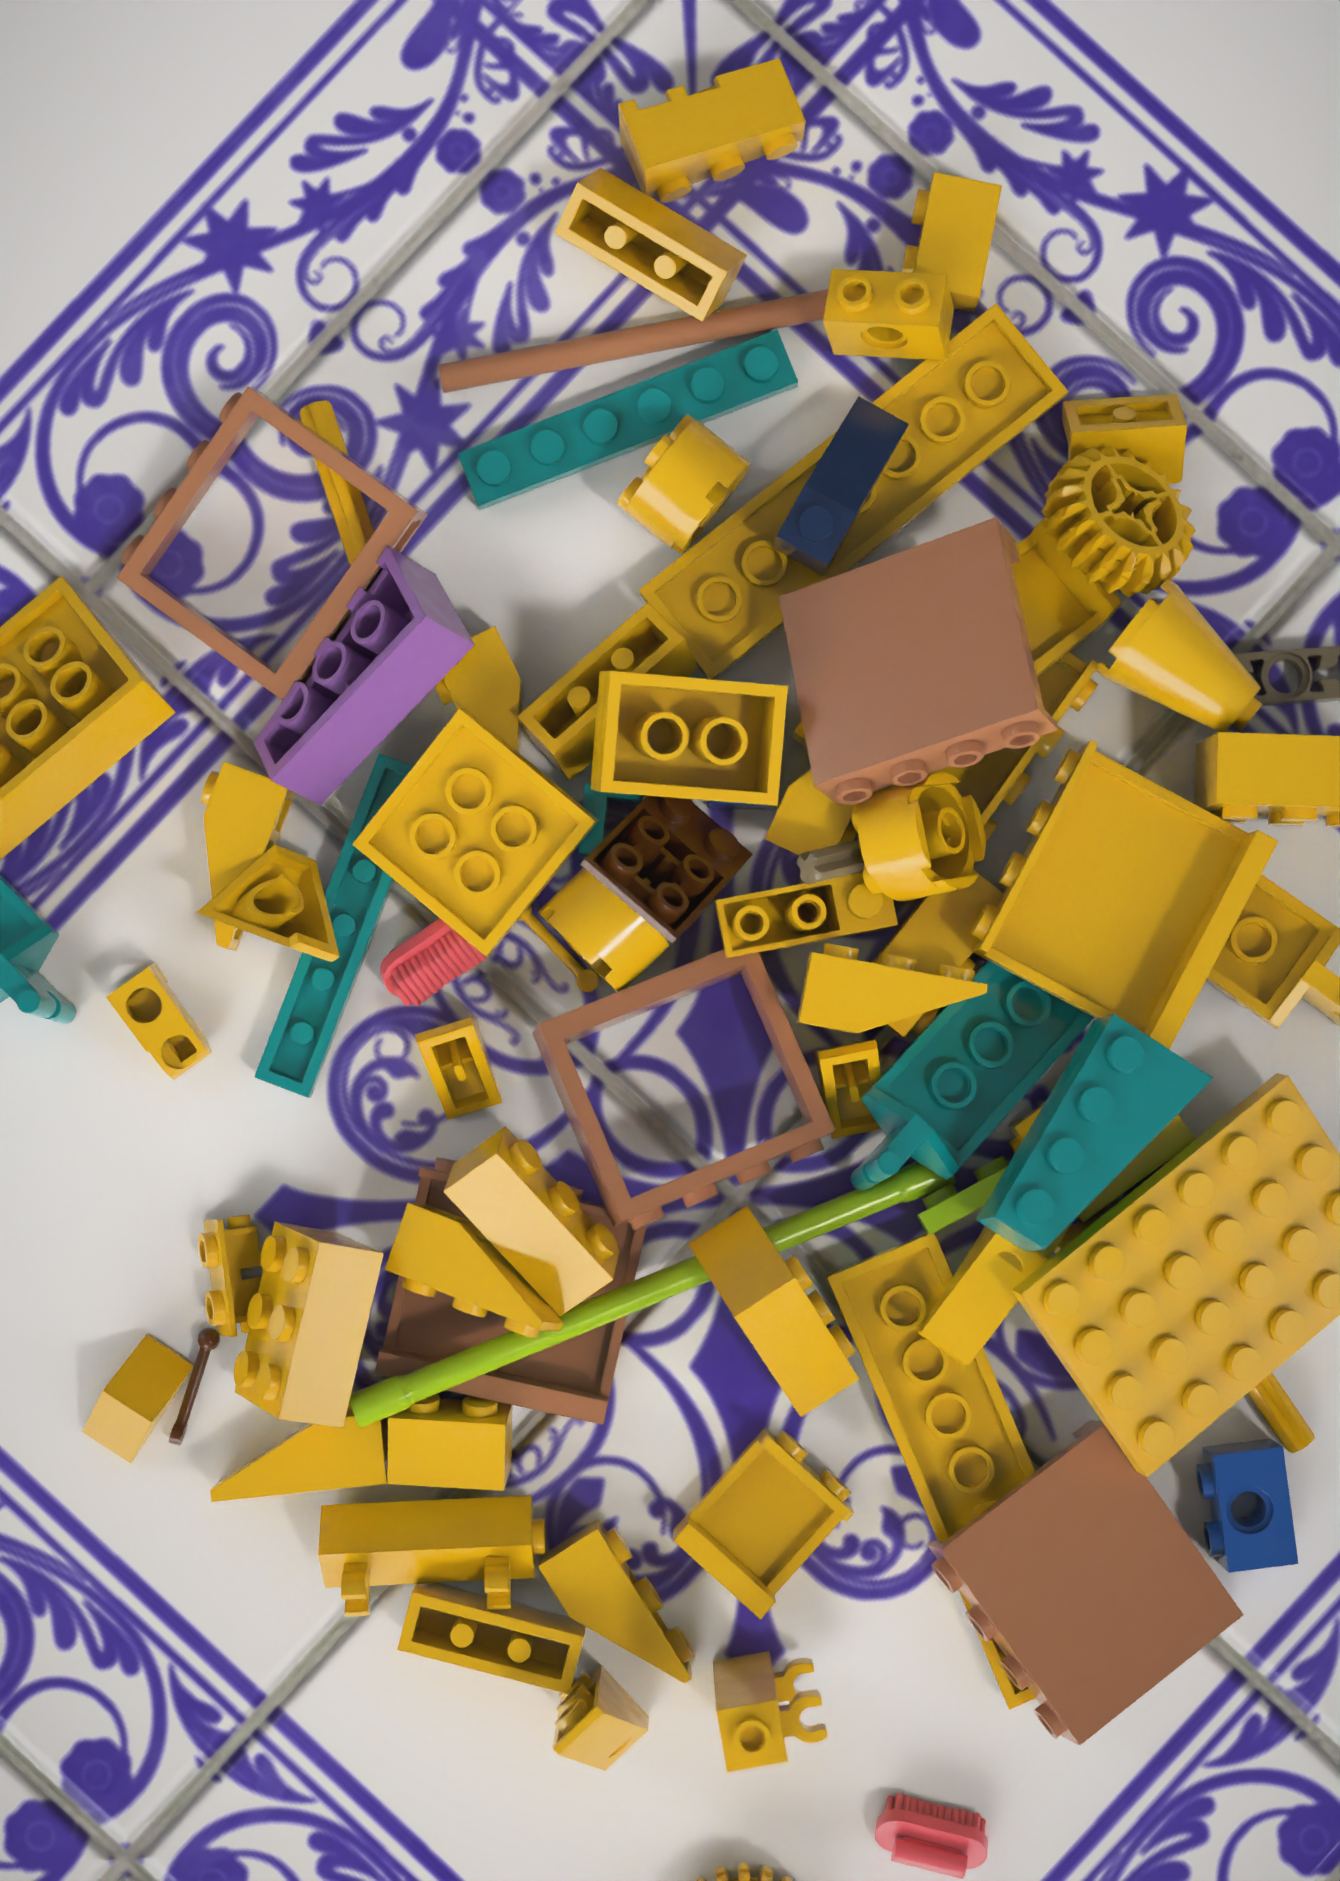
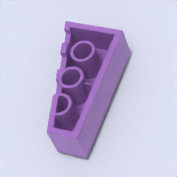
(365, 680)

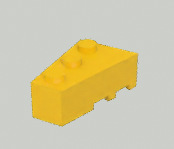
(712, 130)
(775, 1312)

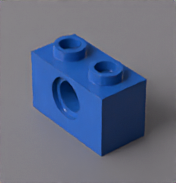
(1268, 1534)

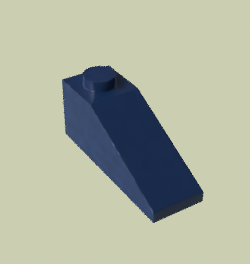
(839, 486)

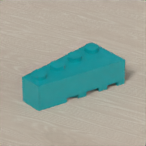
(1093, 1124)

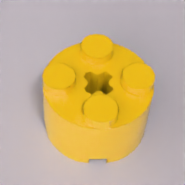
(685, 483)
(919, 838)
(603, 930)

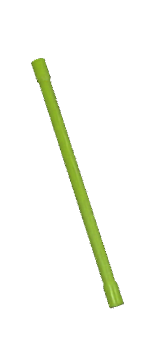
(402, 1391)

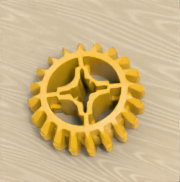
(1118, 521)

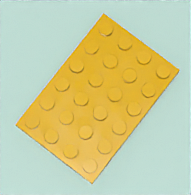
(1199, 1276)

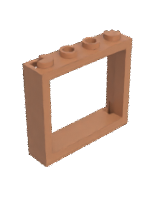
(178, 505)
(699, 1185)

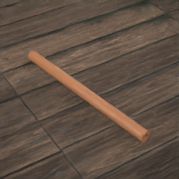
(632, 341)

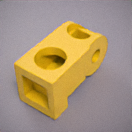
(160, 1021)

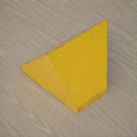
(279, 901)

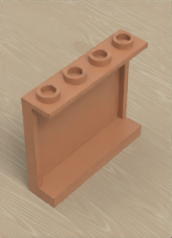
(914, 664)
(561, 1380)
(1085, 1585)

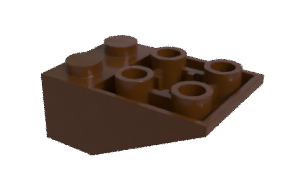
(667, 862)

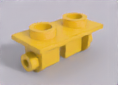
(225, 1255)

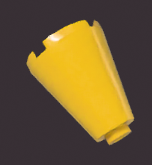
(1182, 664)

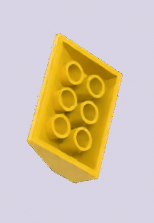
(65, 708)

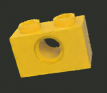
(889, 314)

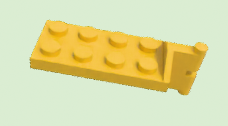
(1279, 957)

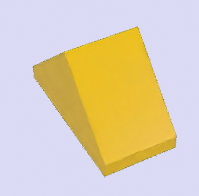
(459, 1067)
(844, 1078)
(137, 1397)

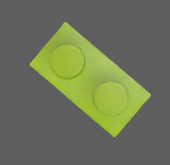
(949, 1206)

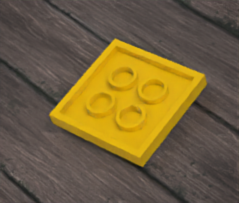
(475, 831)

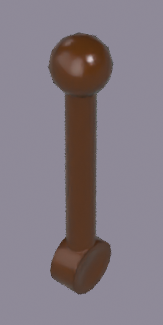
(208, 1340)

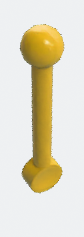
(587, 979)

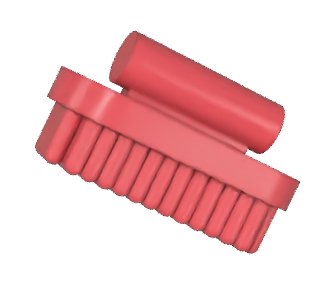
(427, 963)
(932, 1835)

